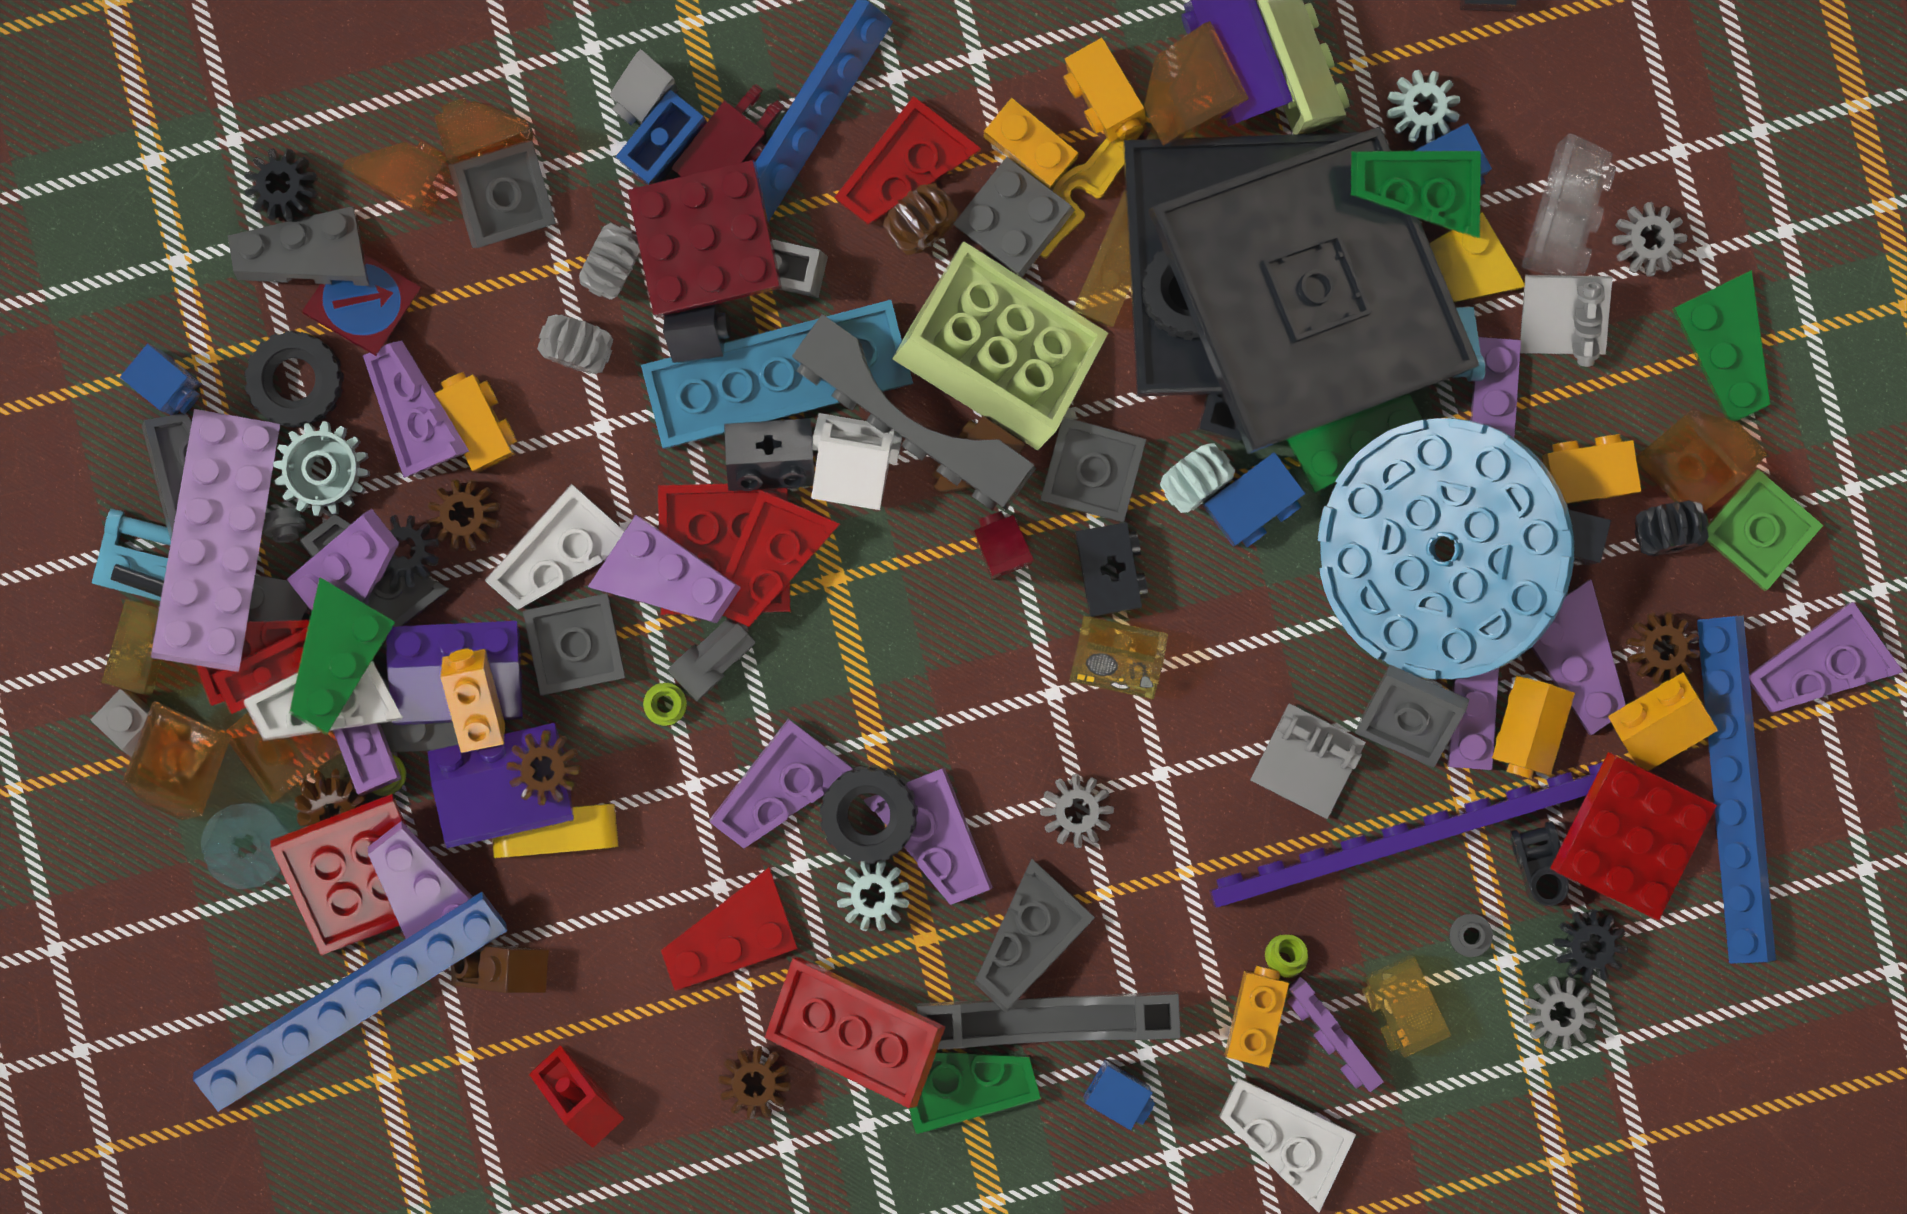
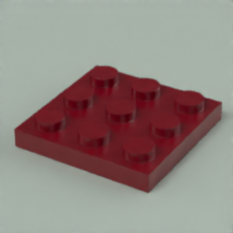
(704, 239)

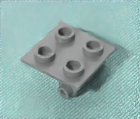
(1566, 316)
(1308, 761)

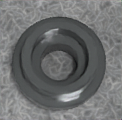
(284, 525)
(1457, 930)

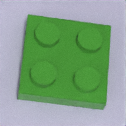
(1761, 529)

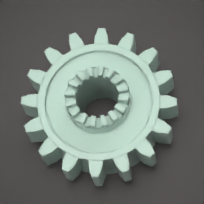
(302, 454)

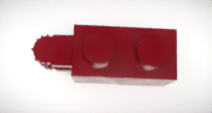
(728, 137)

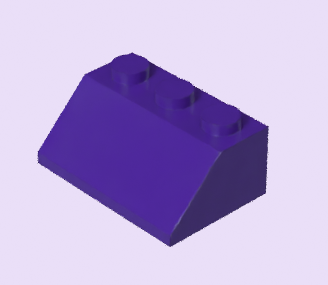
(1248, 49)
(416, 665)
(476, 792)

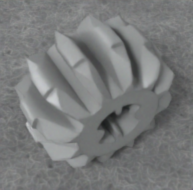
(1635, 242)
(610, 261)
(575, 344)
(1087, 820)
(1552, 1026)

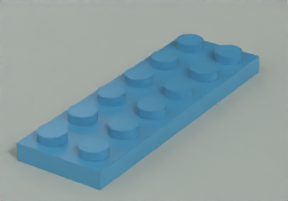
(760, 378)

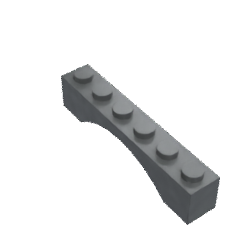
(986, 465)
(1057, 1019)

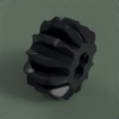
(284, 169)
(1671, 528)
(418, 552)
(1598, 958)

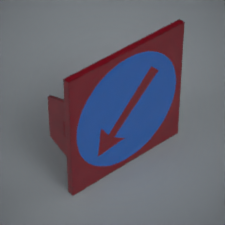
(363, 312)

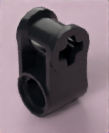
(1538, 860)

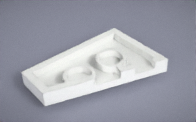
(557, 548)
(366, 706)
(1290, 1139)

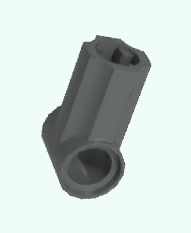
(704, 664)

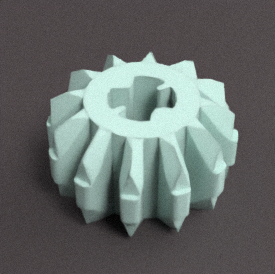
(1422, 92)
(1197, 477)
(880, 907)

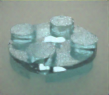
(222, 854)

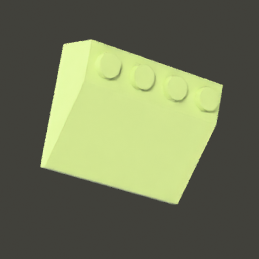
(1304, 66)
(1001, 346)

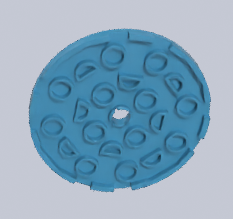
(1507, 559)

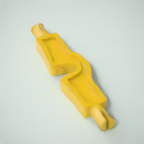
(1093, 178)

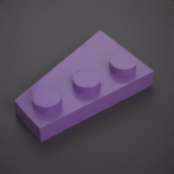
(349, 561)
(663, 574)
(1824, 661)
(778, 784)

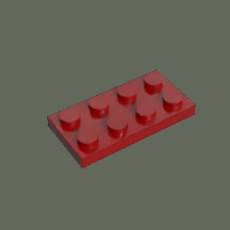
(854, 1032)

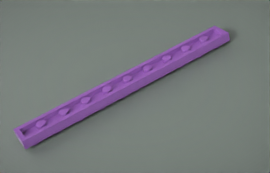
(1494, 405)

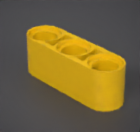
(591, 829)

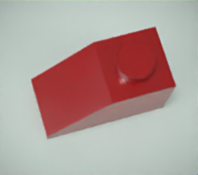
(576, 1097)

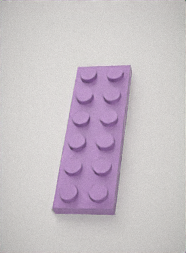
(215, 541)

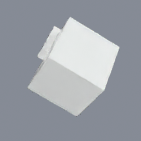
(852, 461)

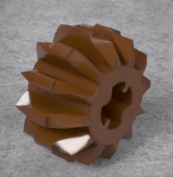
(920, 219)
(471, 502)
(1674, 638)
(529, 769)
(323, 792)
(769, 1082)

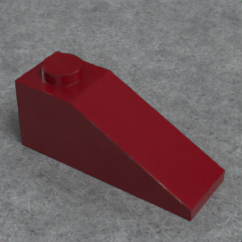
(1002, 545)

